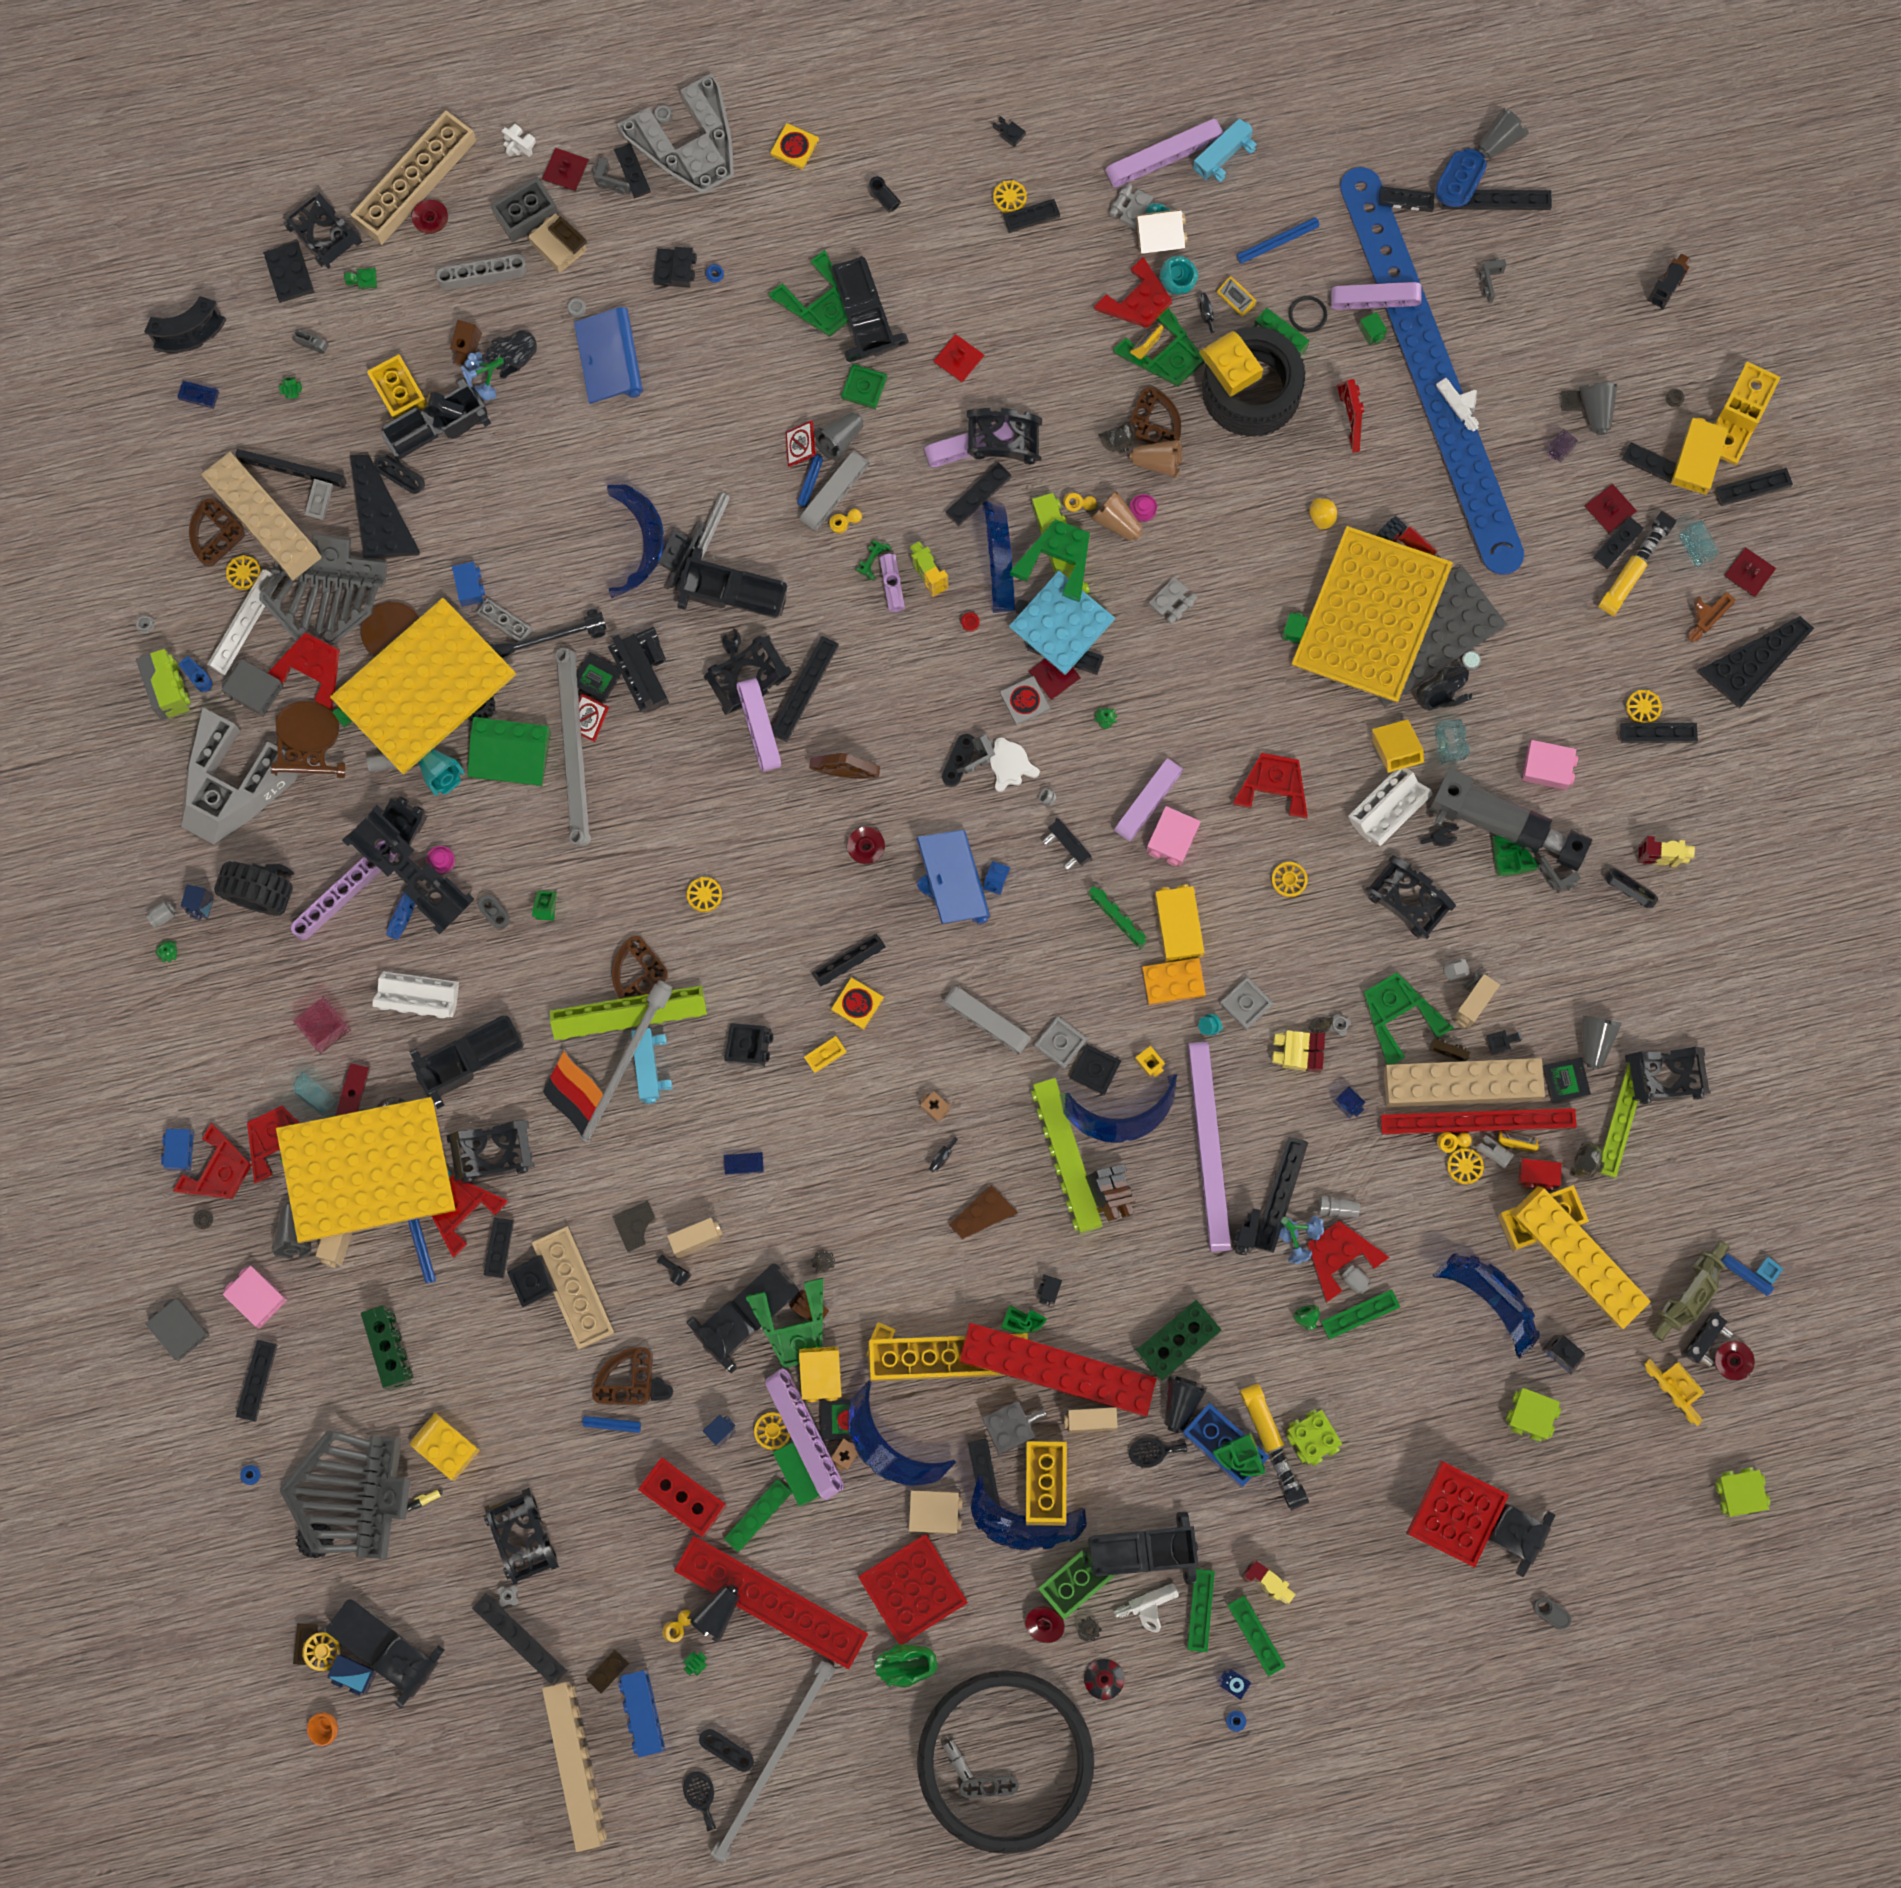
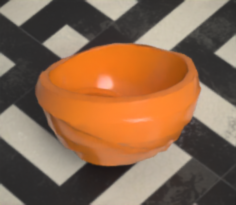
(322, 1729)

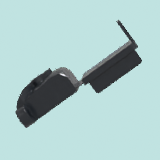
(864, 311)
(417, 428)
(725, 586)
(457, 1061)
(736, 1320)
(1521, 1535)
(1145, 1551)
(383, 1649)

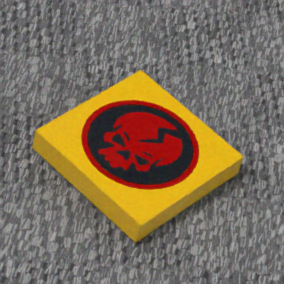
(794, 146)
(857, 1003)

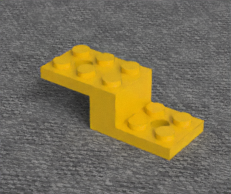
(1745, 409)

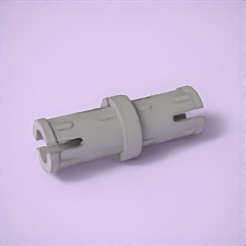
(957, 1760)

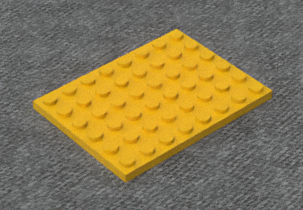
(1372, 614)
(423, 686)
(365, 1169)

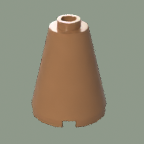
(1159, 457)
(1118, 518)

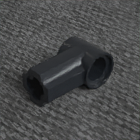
(883, 195)
(437, 406)
(650, 643)

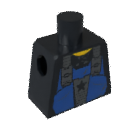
(1564, 1353)

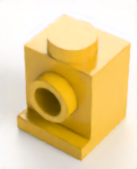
(1150, 1055)

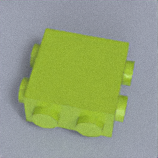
(1533, 1415)
(1313, 1438)
(1742, 1492)

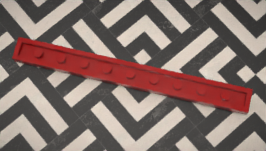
(1478, 1121)

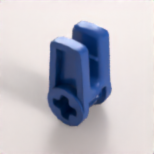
(196, 674)

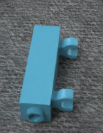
(1223, 149)
(646, 1068)

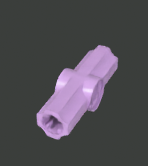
(893, 593)

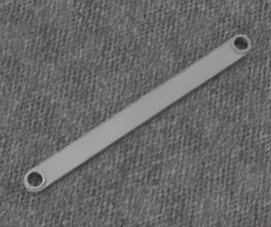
(573, 747)
(721, 1850)

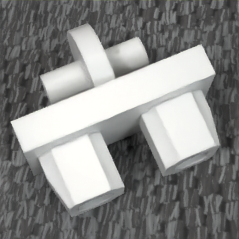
(515, 144)

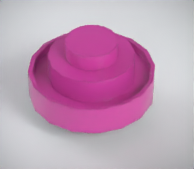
(1143, 507)
(441, 859)

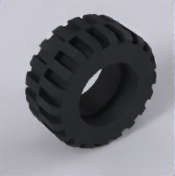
(253, 888)

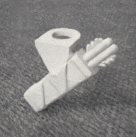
(1460, 403)
(1147, 1606)

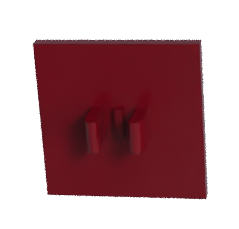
(565, 169)
(1610, 508)
(1750, 572)
(1053, 680)

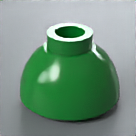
(1307, 1316)

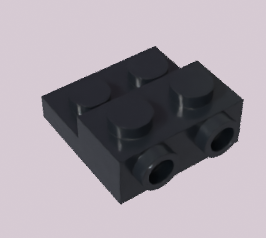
(675, 267)
(405, 818)
(748, 1044)
(1245, 1237)

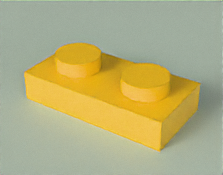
(825, 1054)

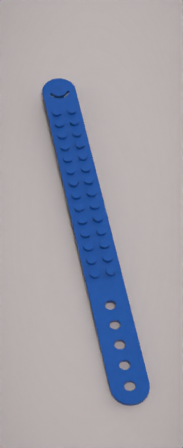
(1428, 365)

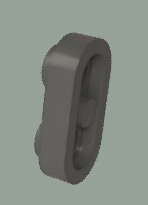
(493, 913)

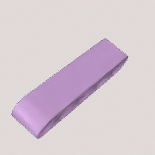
(1376, 296)
(956, 447)
(759, 724)
(1148, 799)

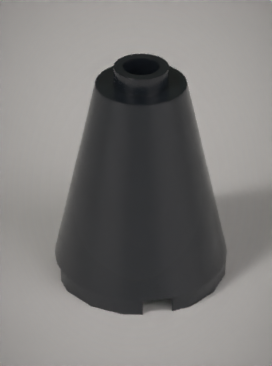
(1181, 1402)
(715, 1612)

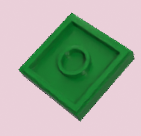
(864, 386)

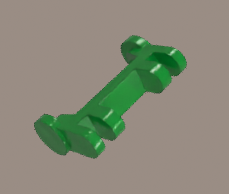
(867, 571)

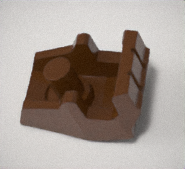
(802, 1307)

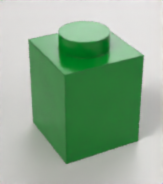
(1373, 328)
(1294, 627)

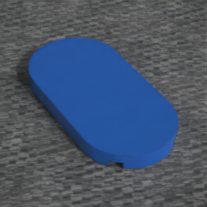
(1461, 177)

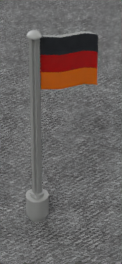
(578, 1094)

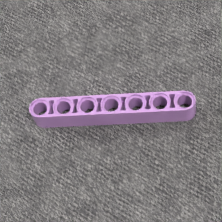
(1164, 153)
(333, 893)
(804, 1434)

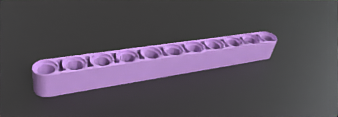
(1209, 1147)

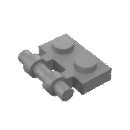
(1137, 205)
(1168, 597)

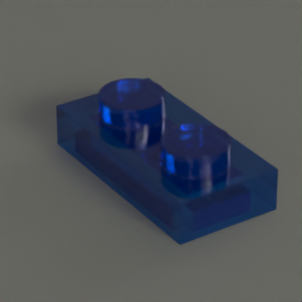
(198, 394)
(743, 1163)

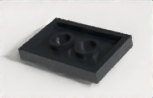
(288, 272)

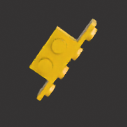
(1680, 1386)

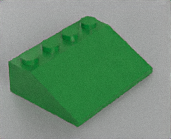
(508, 751)

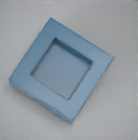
(1769, 1270)

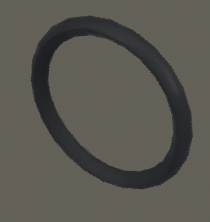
(1307, 298)

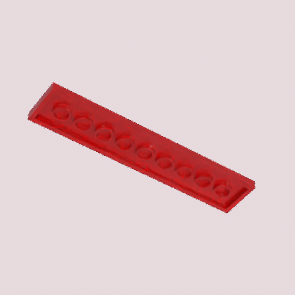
(1057, 1369)
(773, 1603)

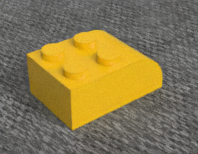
(1232, 363)
(396, 387)
(444, 1447)

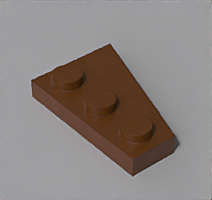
(982, 1213)

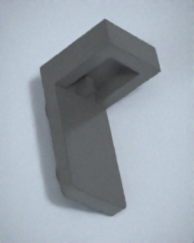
(604, 182)
(1490, 268)
(985, 751)
(1554, 882)

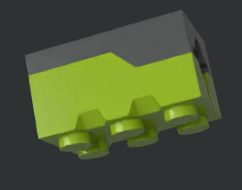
(163, 684)

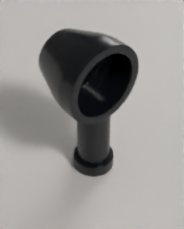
(678, 1274)

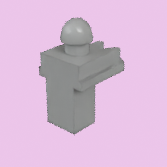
(1456, 969)

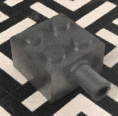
(1012, 1426)

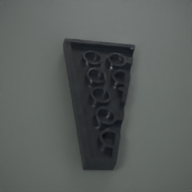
(379, 520)
(1749, 666)

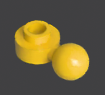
(1088, 503)
(854, 516)
(1463, 1140)
(677, 1627)

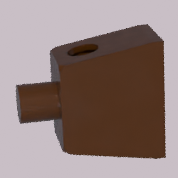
(464, 341)

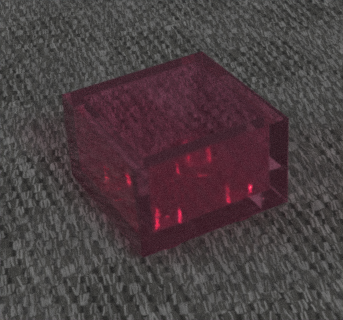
(321, 1025)

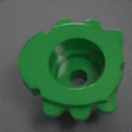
(1105, 721)
(168, 955)

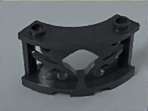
(322, 208)
(186, 330)
(1028, 423)
(774, 676)
(1437, 899)
(1640, 1069)
(467, 1139)
(545, 1548)

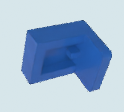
(996, 877)

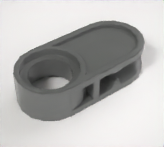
(310, 341)
(1555, 1616)

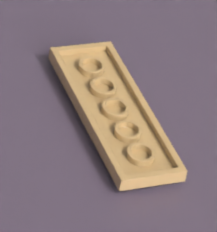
(574, 1288)

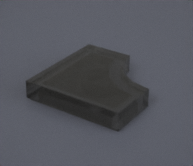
(633, 1225)

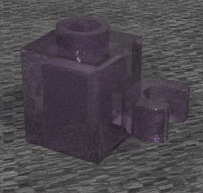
(1562, 446)

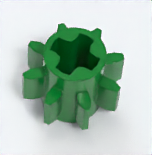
(290, 387)
(695, 1663)

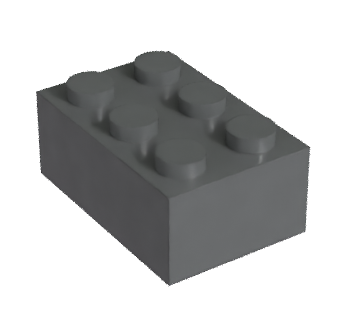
(524, 209)

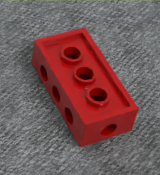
(669, 1501)

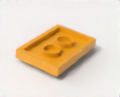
(1173, 981)

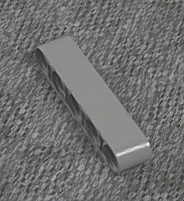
(473, 268)
(834, 491)
(986, 1020)

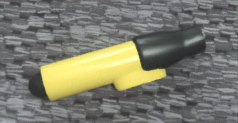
(424, 1499)

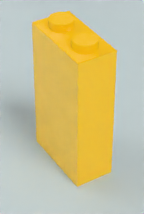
(1699, 456)
(1179, 923)

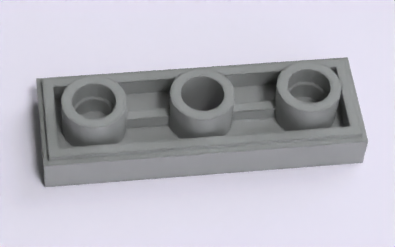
(512, 627)

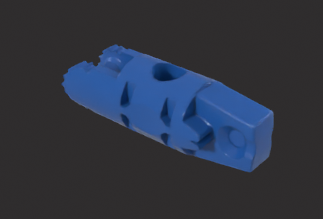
(400, 917)

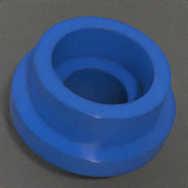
(714, 268)
(256, 1475)
(1229, 1721)

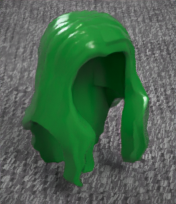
(906, 1665)

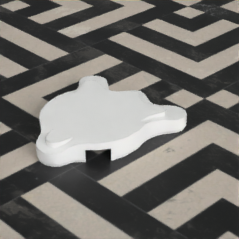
(1010, 764)

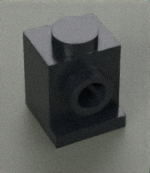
(1049, 1290)

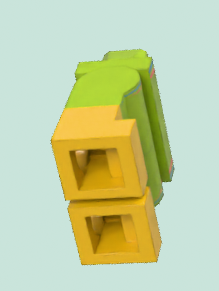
(924, 563)

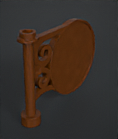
(385, 625)
(306, 730)

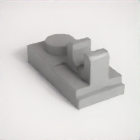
(319, 499)

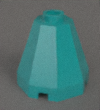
(440, 772)

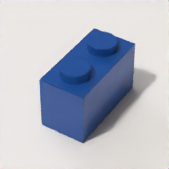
(468, 583)
(178, 1149)

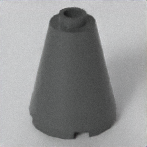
(1502, 134)
(1599, 405)
(837, 435)
(1598, 1039)
(285, 1238)

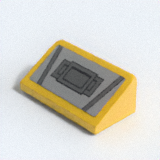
(1236, 296)
(1147, 342)
(1518, 1141)

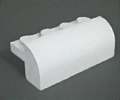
(1389, 806)
(416, 994)

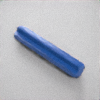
(810, 481)
(1747, 1275)
(611, 1424)

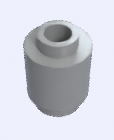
(161, 914)
(1356, 1279)

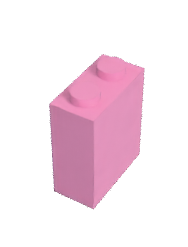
(1550, 765)
(1173, 836)
(254, 1296)

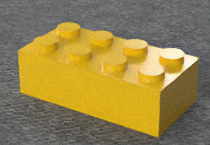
(1520, 1238)
(1046, 1483)

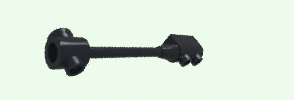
(593, 624)

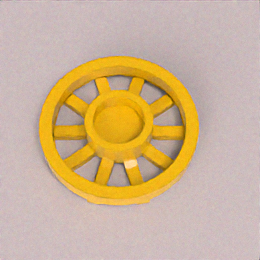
(1009, 196)
(243, 572)
(1643, 706)
(1289, 879)
(704, 894)
(1465, 1166)
(772, 1431)
(320, 1651)

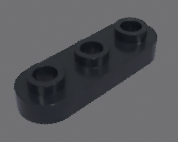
(393, 470)
(962, 751)
(1631, 888)
(718, 1745)

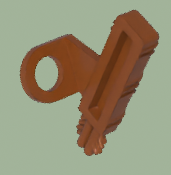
(1709, 615)

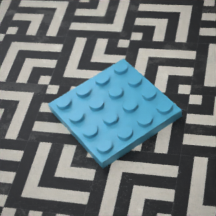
(1060, 626)

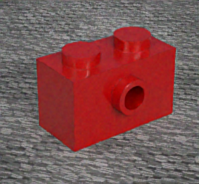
(1540, 1173)

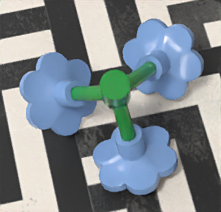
(475, 366)
(1289, 1232)

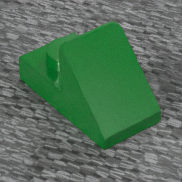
(544, 905)

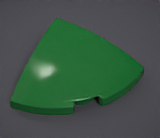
(1511, 859)
(1020, 1322)
(1241, 1455)

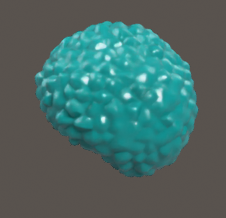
(1178, 275)

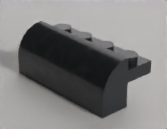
(638, 673)

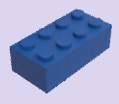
(1210, 1432)
(642, 1712)

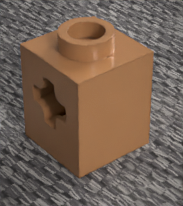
(936, 1114)
(843, 1447)

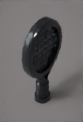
(1174, 1448)
(707, 1817)

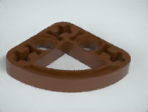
(1143, 423)
(226, 529)
(844, 766)
(649, 976)
(636, 1386)

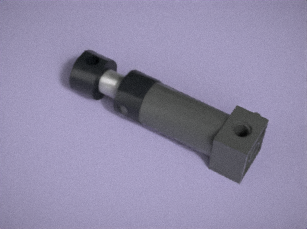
(1505, 819)

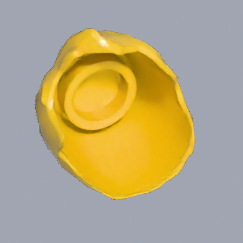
(1323, 513)

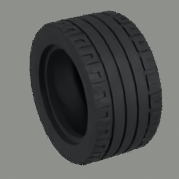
(1266, 417)

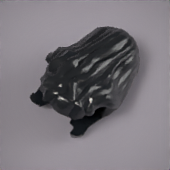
(514, 350)
(1442, 688)

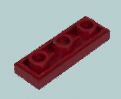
(355, 1081)

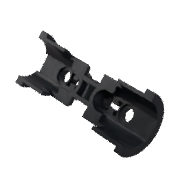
(377, 827)

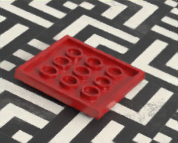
(1457, 1514)
(912, 1589)

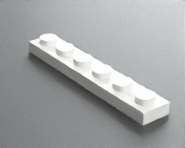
(240, 626)

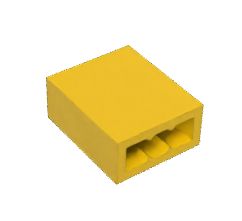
(1398, 746)
(820, 1373)

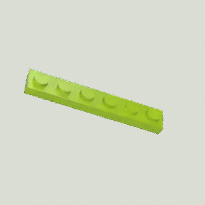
(1619, 1126)

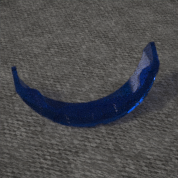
(651, 530)
(999, 557)
(1118, 1130)
(1498, 1293)
(880, 1455)
(1011, 1529)

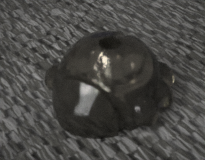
(1320, 1025)
(827, 1264)
(1085, 1634)

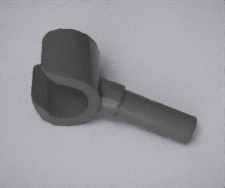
(1477, 977)

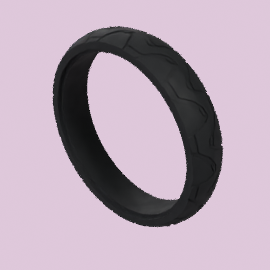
(1082, 1783)

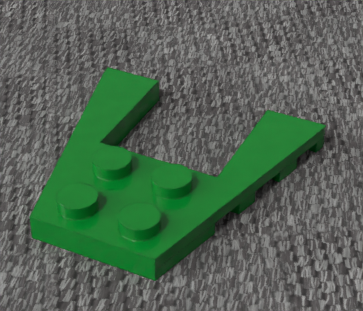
(826, 312)
(1175, 362)
(1062, 543)
(1390, 1000)
(789, 1339)

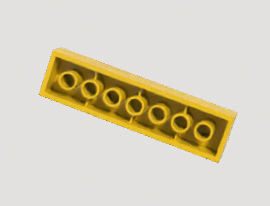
(1580, 1257)
(921, 1359)

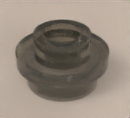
(1675, 393)
(197, 1219)

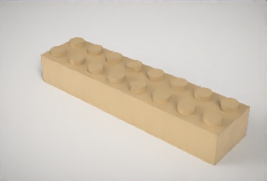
(413, 177)
(261, 516)
(1464, 1082)
(573, 1766)

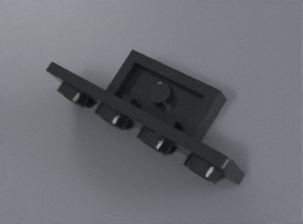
(676, 552)

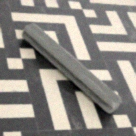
(712, 522)

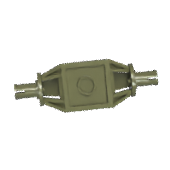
(1697, 1296)

